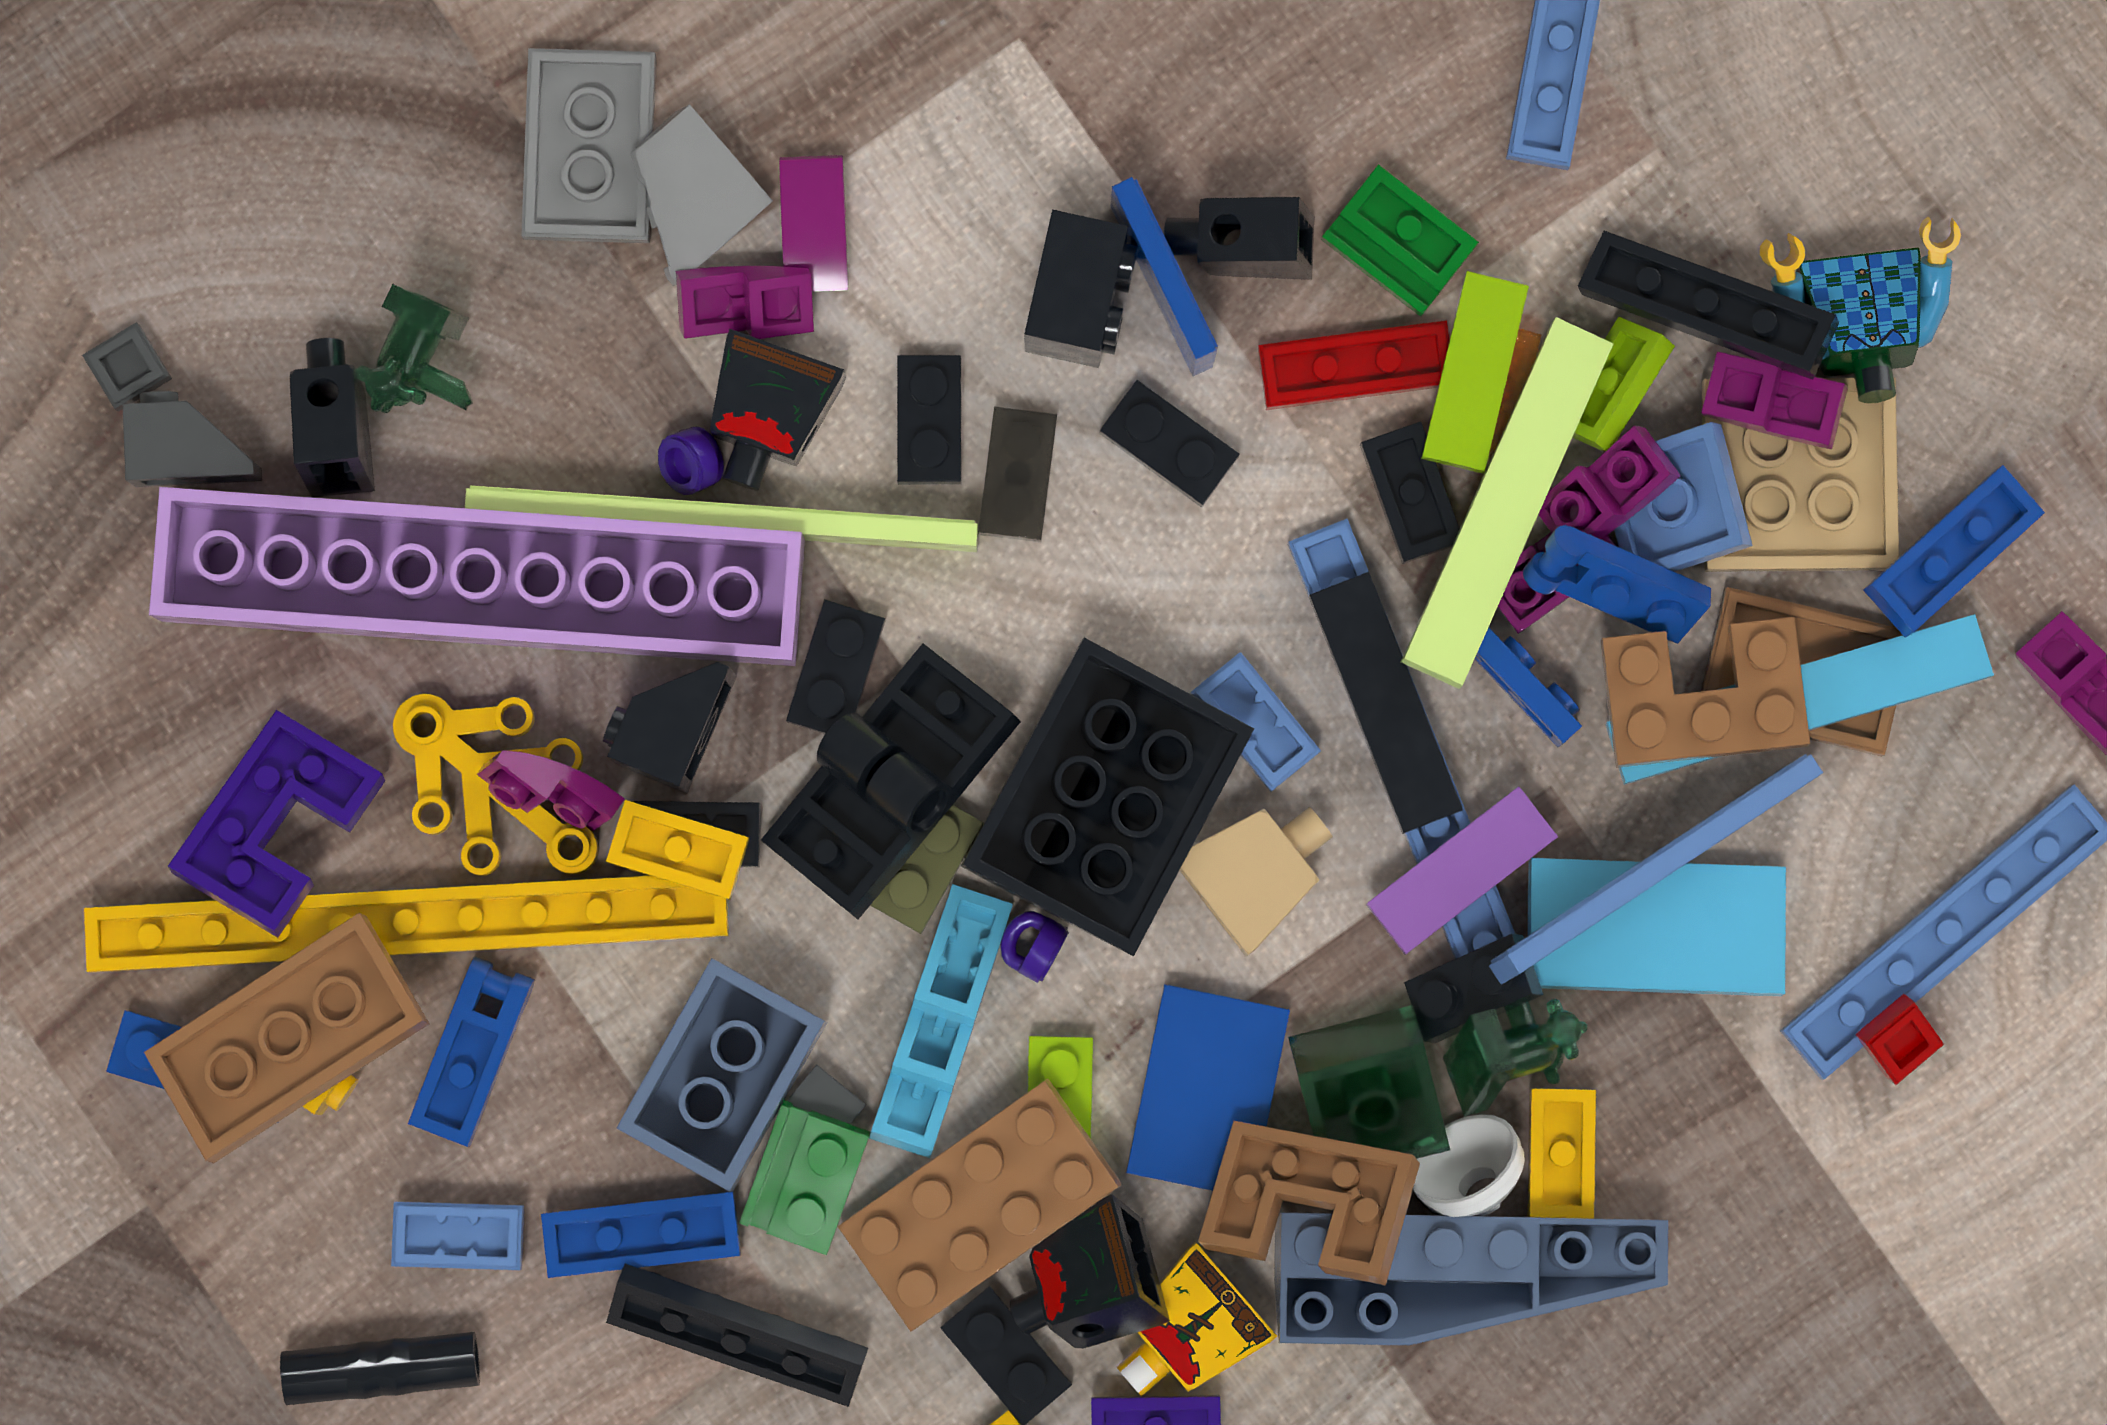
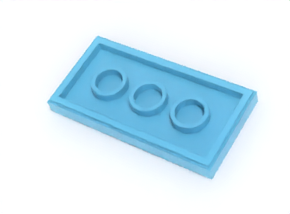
(1687, 934)

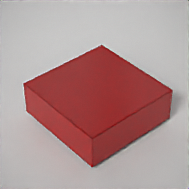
(1899, 1039)

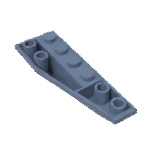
(1460, 1275)

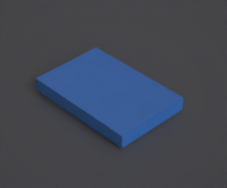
(1164, 276)
(1206, 1067)

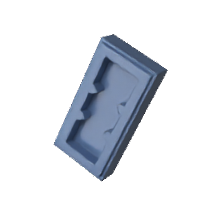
(1278, 741)
(457, 1235)

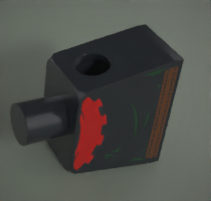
(769, 405)
(1093, 1279)

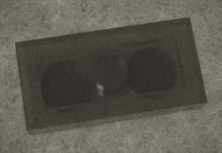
(1017, 474)

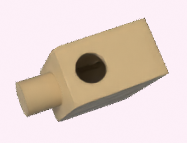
(1255, 873)

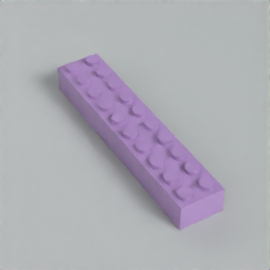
(477, 576)

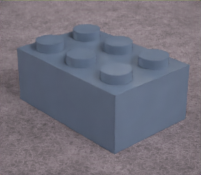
(721, 1075)

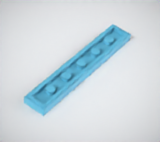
(1875, 679)

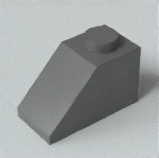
(177, 445)

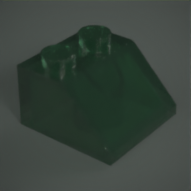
(1371, 1084)

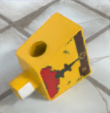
(1206, 1330)

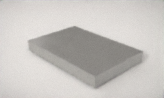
(579, 133)

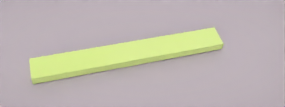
(813, 523)

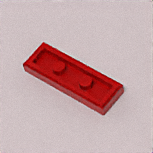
(1353, 365)

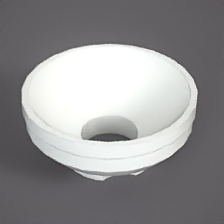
(1478, 1150)

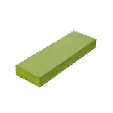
(1475, 372)

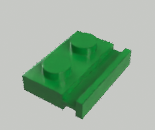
(1399, 240)
(805, 1177)

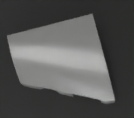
(694, 190)

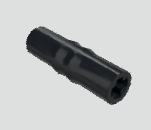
(380, 1368)

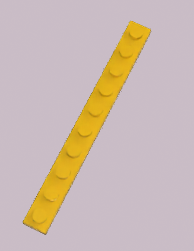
(409, 922)

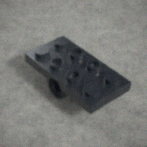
(889, 779)

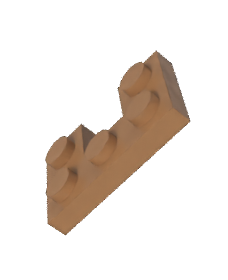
(1756, 716)
(1358, 1182)

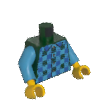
(1882, 301)

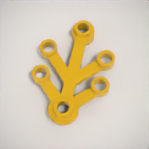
(476, 793)

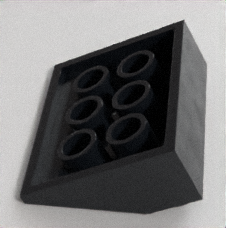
(1107, 797)

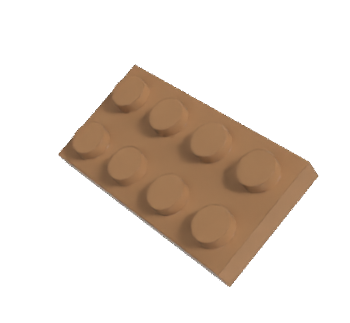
(286, 1038)
(979, 1205)

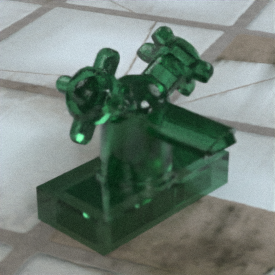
(407, 353)
(1488, 1057)

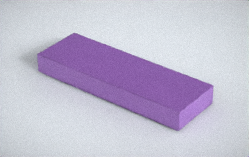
(1461, 870)

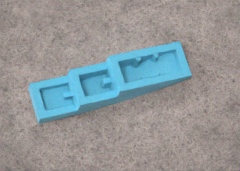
(941, 1021)

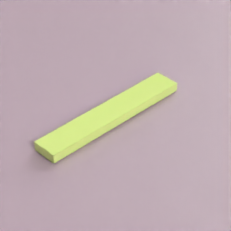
(1507, 503)

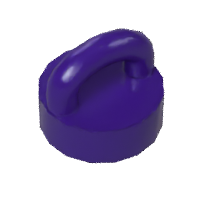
(690, 460)
(1044, 949)

